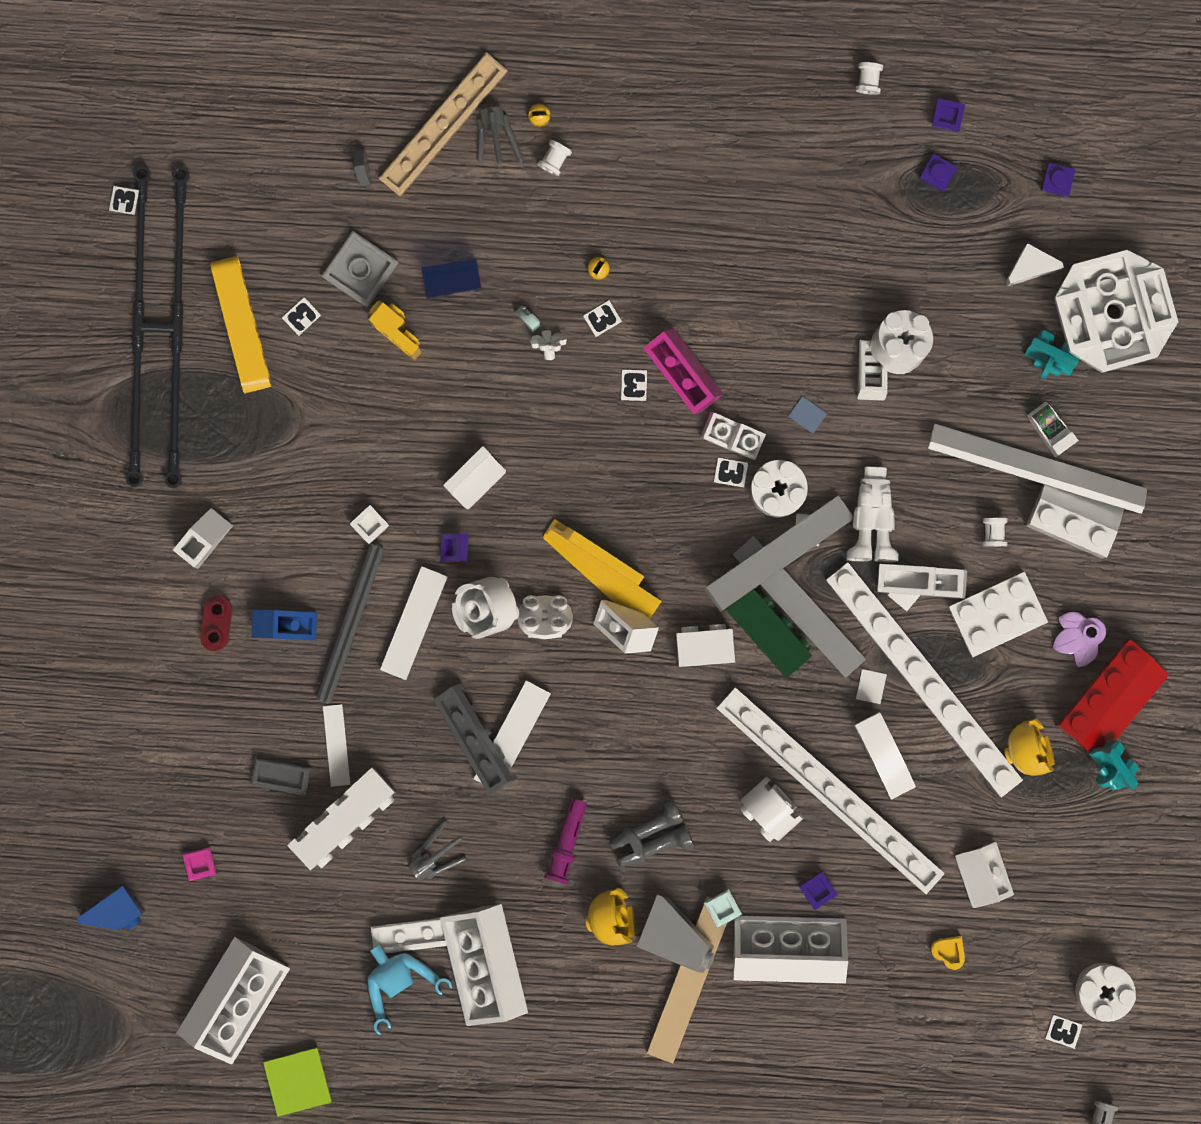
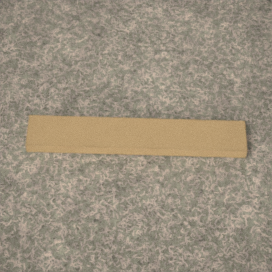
(443, 124)
(683, 997)

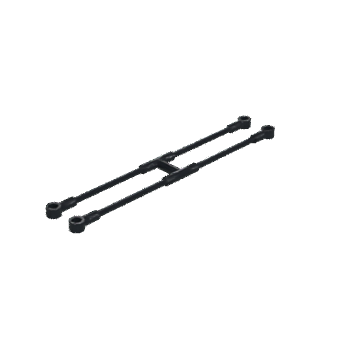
(174, 327)

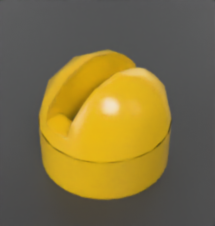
(540, 120)
(604, 270)

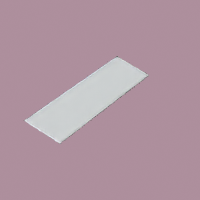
(336, 745)

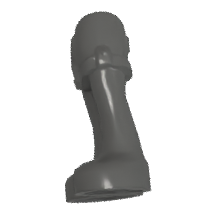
(678, 837)

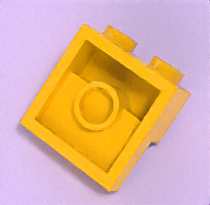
(391, 324)

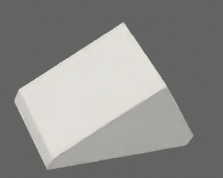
(1032, 264)

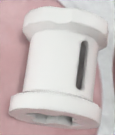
(869, 78)
(554, 158)
(995, 532)

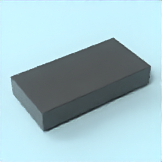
(281, 776)

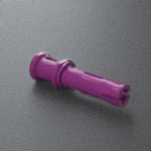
(563, 854)

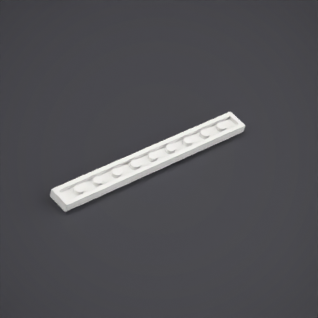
(924, 680)
(830, 791)

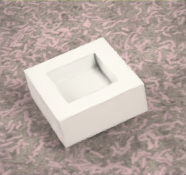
(369, 524)

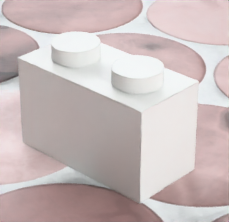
(705, 647)

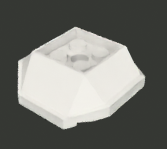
(1144, 307)

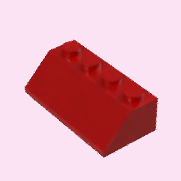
(1113, 697)

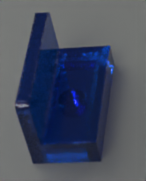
(451, 278)

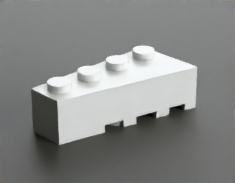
(342, 818)

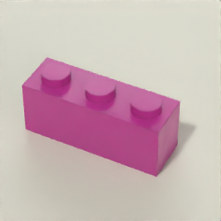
(683, 371)

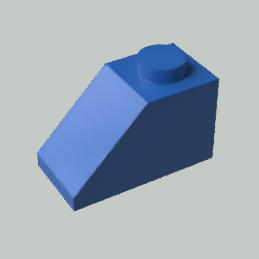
(284, 624)
(114, 911)

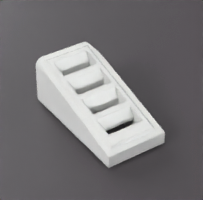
(864, 388)

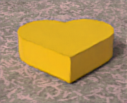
(950, 951)

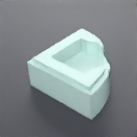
(528, 318)

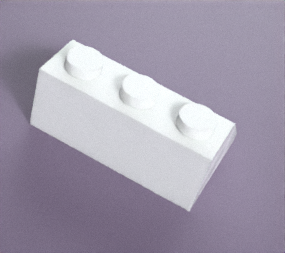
(1076, 520)

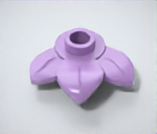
(1075, 637)

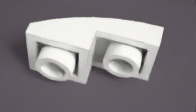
(732, 435)

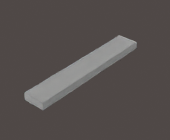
(779, 553)
(806, 615)

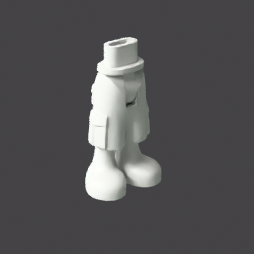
(874, 513)

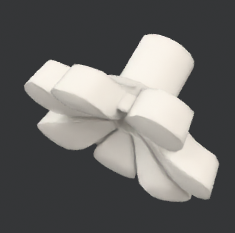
(548, 343)

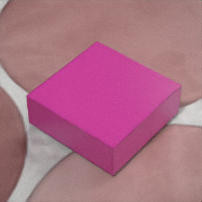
(199, 864)

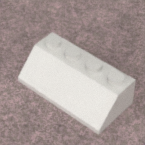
(790, 949)
(484, 966)
(232, 1001)

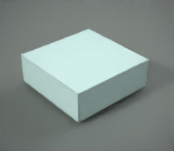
(722, 908)

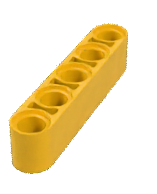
(240, 324)

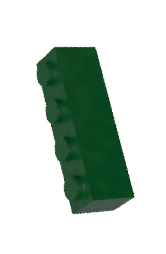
(770, 632)

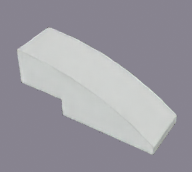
(922, 581)
(884, 755)

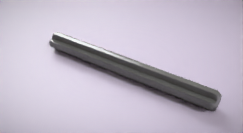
(350, 623)

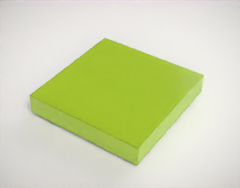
(297, 1081)

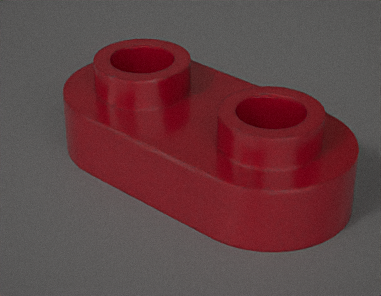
(216, 623)

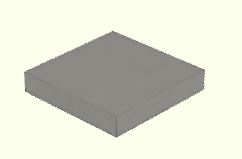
(360, 269)

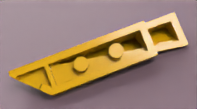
(605, 571)

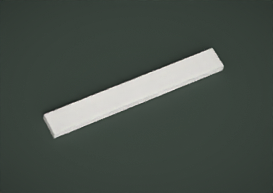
(1038, 468)

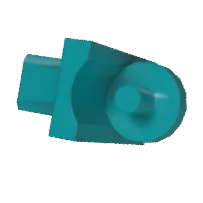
(1049, 357)
(1112, 769)

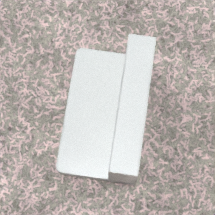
(475, 478)
(984, 875)

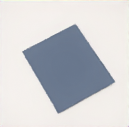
(807, 415)

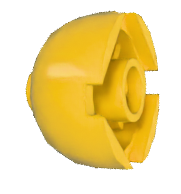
(1029, 749)
(610, 918)

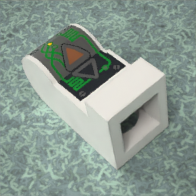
(1051, 429)

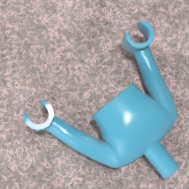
(394, 976)

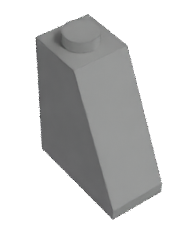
(675, 937)

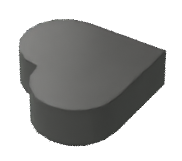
(361, 167)

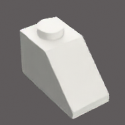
(626, 627)

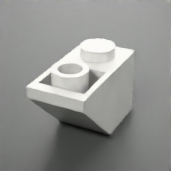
(202, 538)

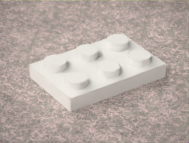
(998, 614)

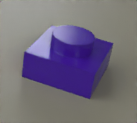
(948, 115)
(938, 173)
(1058, 180)
(454, 547)
(818, 890)

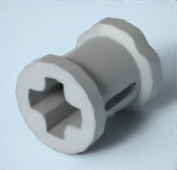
(1099, 1111)

